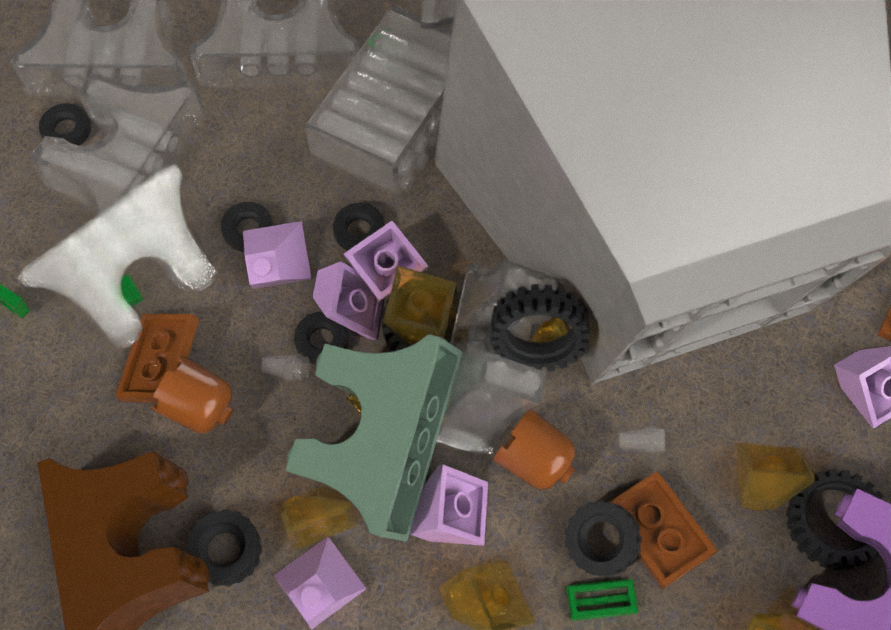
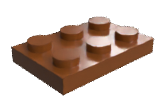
(157, 350)
(670, 535)

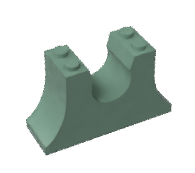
(391, 450)

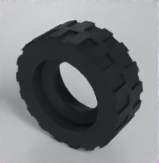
(226, 522)
(577, 543)

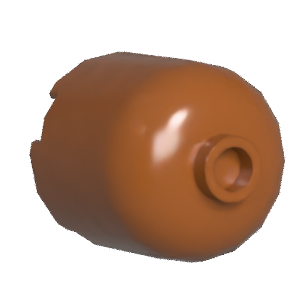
(194, 397)
(537, 453)

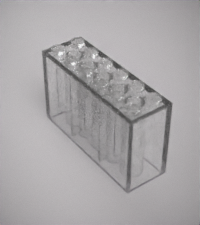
(385, 105)

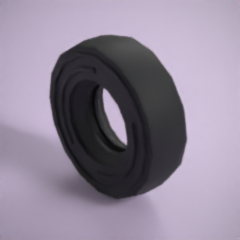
(66, 112)
(239, 212)
(354, 212)
(315, 322)

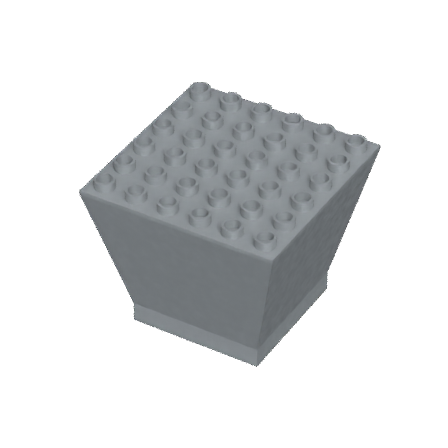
(674, 157)

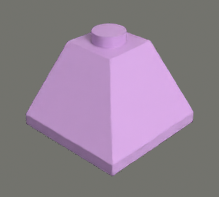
(276, 255)
(378, 258)
(347, 299)
(867, 382)
(452, 508)
(319, 582)

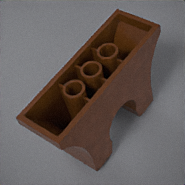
(95, 536)

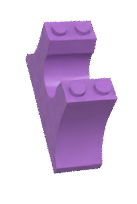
(826, 608)

